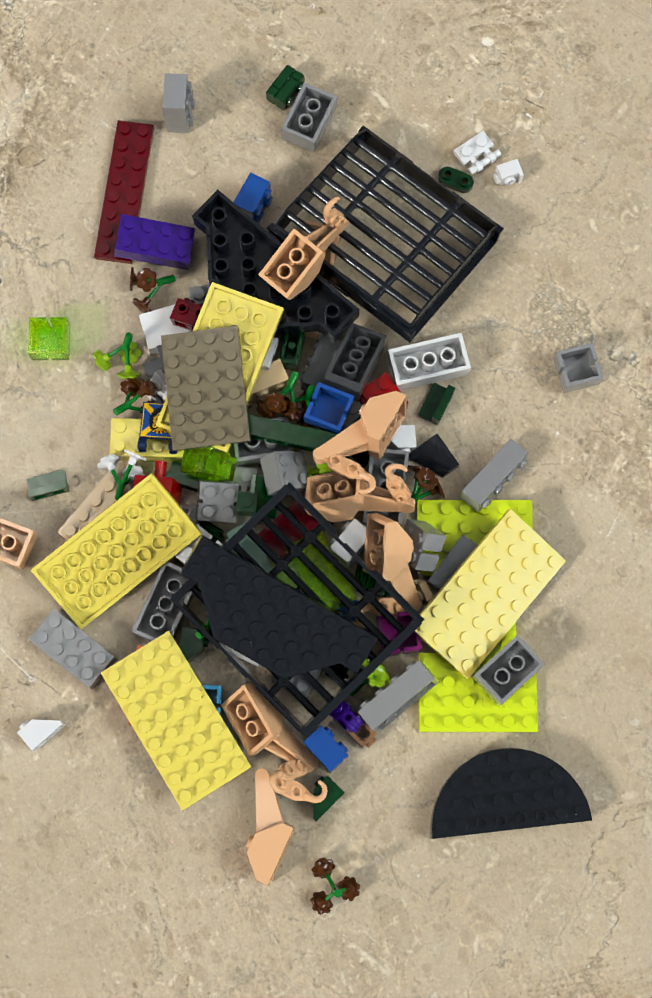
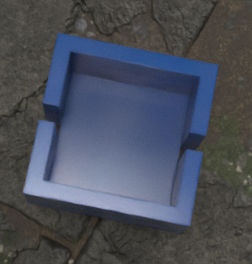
(254, 196)
(330, 409)
(326, 748)

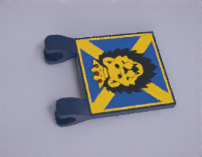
(148, 427)

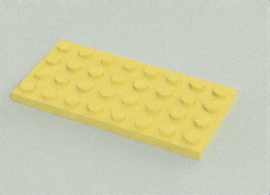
(256, 325)
(116, 551)
(488, 593)
(176, 720)

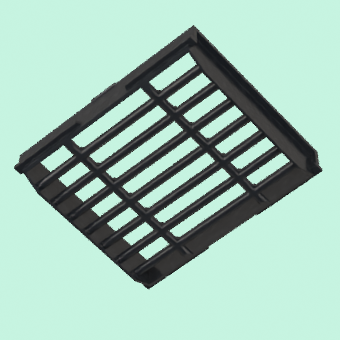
(448, 200)
(375, 660)

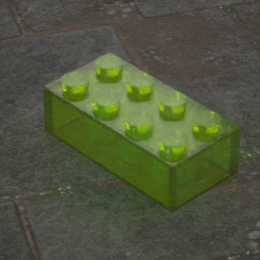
(327, 568)

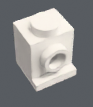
(508, 173)

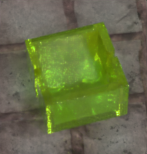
(47, 340)
(208, 464)

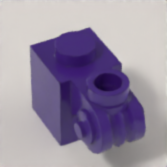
(347, 717)

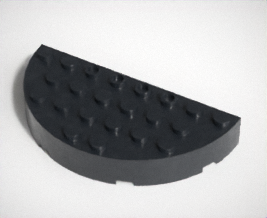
(505, 793)

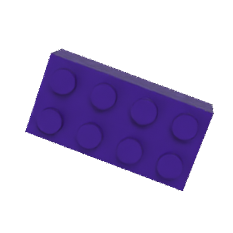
(154, 242)

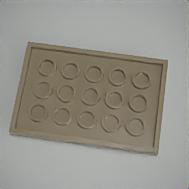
(205, 388)

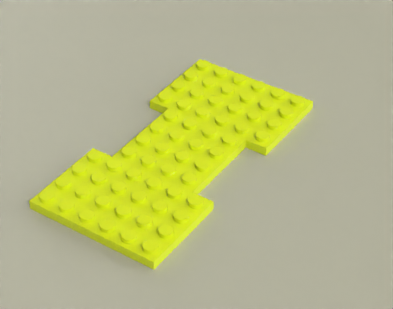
(459, 702)

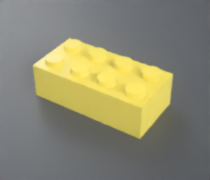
(126, 436)

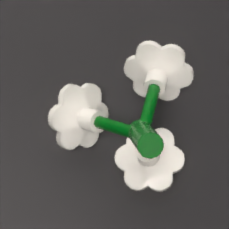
(109, 463)

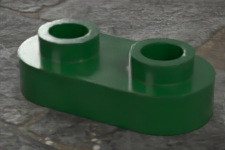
(454, 181)

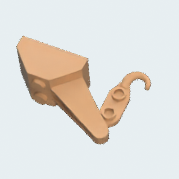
(301, 257)
(371, 433)
(339, 499)
(389, 552)
(262, 727)
(272, 834)

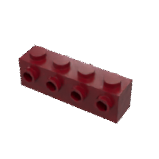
(185, 313)

